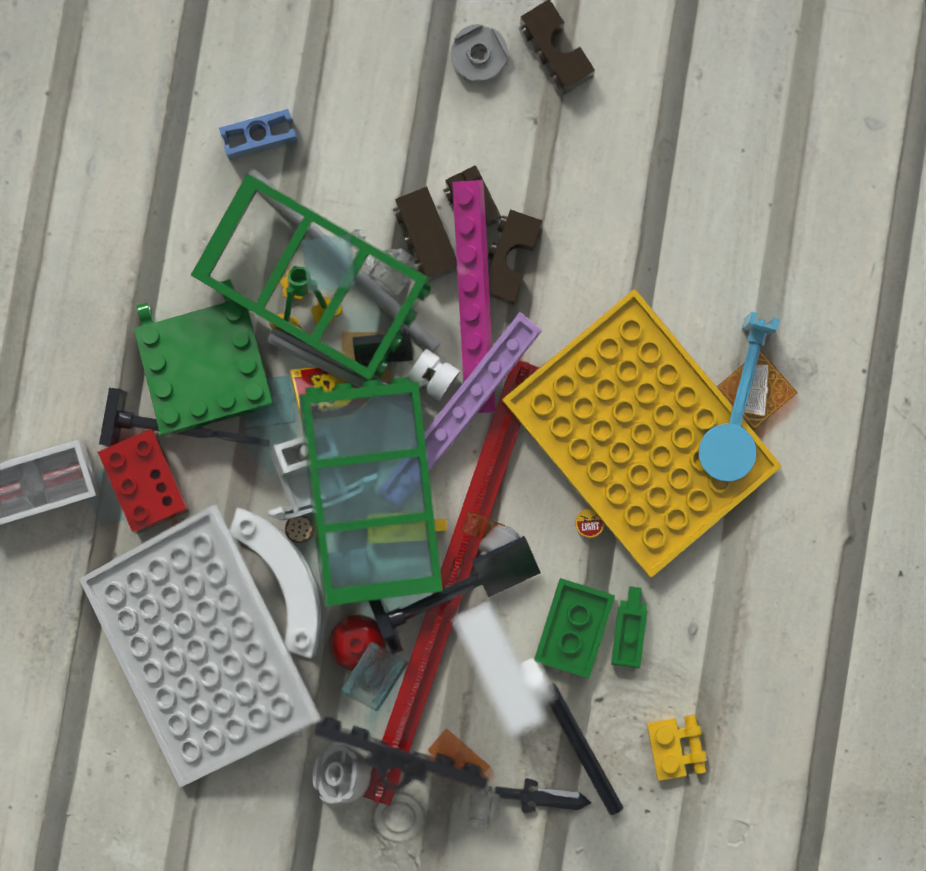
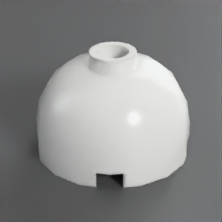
(341, 774)

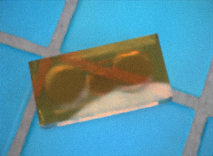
(452, 746)

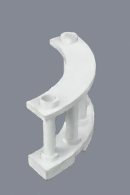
(294, 576)

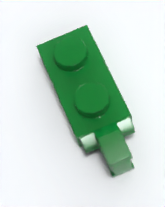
(629, 630)

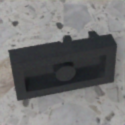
(366, 347)

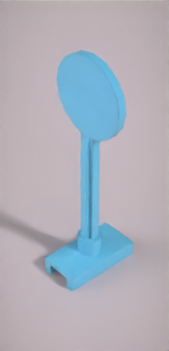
(728, 449)

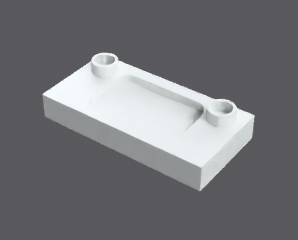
(513, 686)

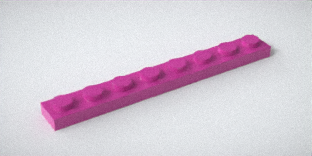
(472, 277)

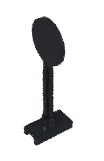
(117, 418)

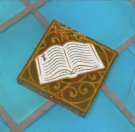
(767, 392)

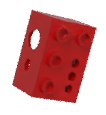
(143, 481)

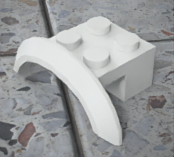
(292, 471)

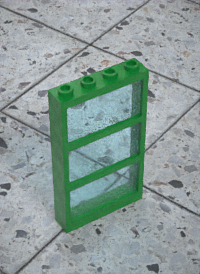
(370, 491)

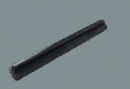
(584, 752)

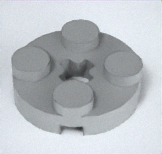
(483, 38)

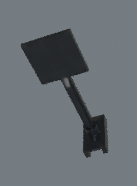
(495, 571)

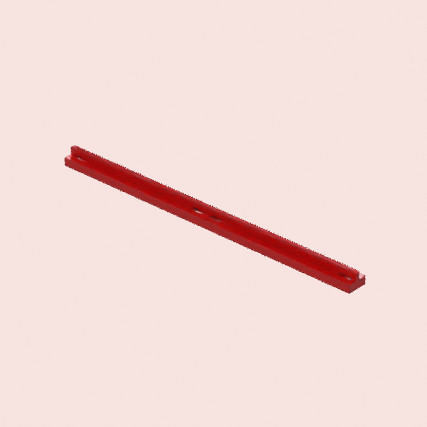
(439, 619)

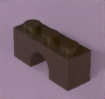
(567, 69)
(517, 232)

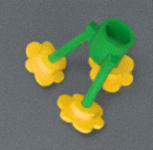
(296, 286)

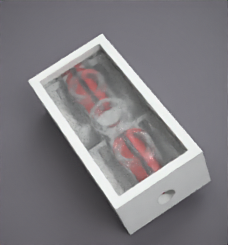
(46, 480)

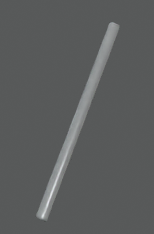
(384, 300)

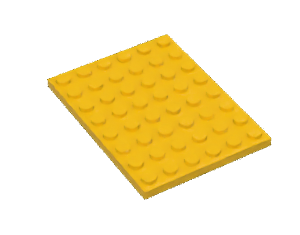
(626, 427)

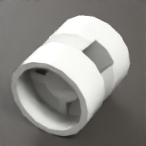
(442, 379)

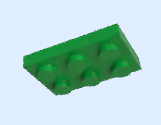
(574, 628)

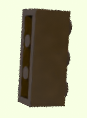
(425, 234)

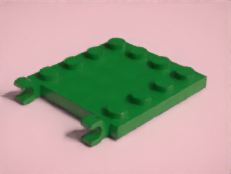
(202, 366)

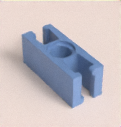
(249, 126)

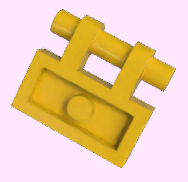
(667, 750)

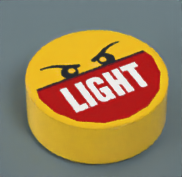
(588, 523)

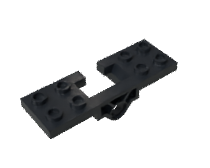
(413, 765)

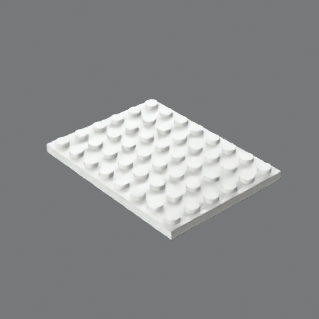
(199, 647)

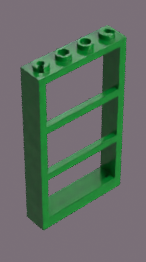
(228, 226)

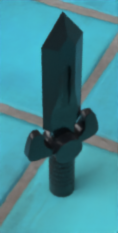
(543, 797)

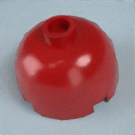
(351, 639)

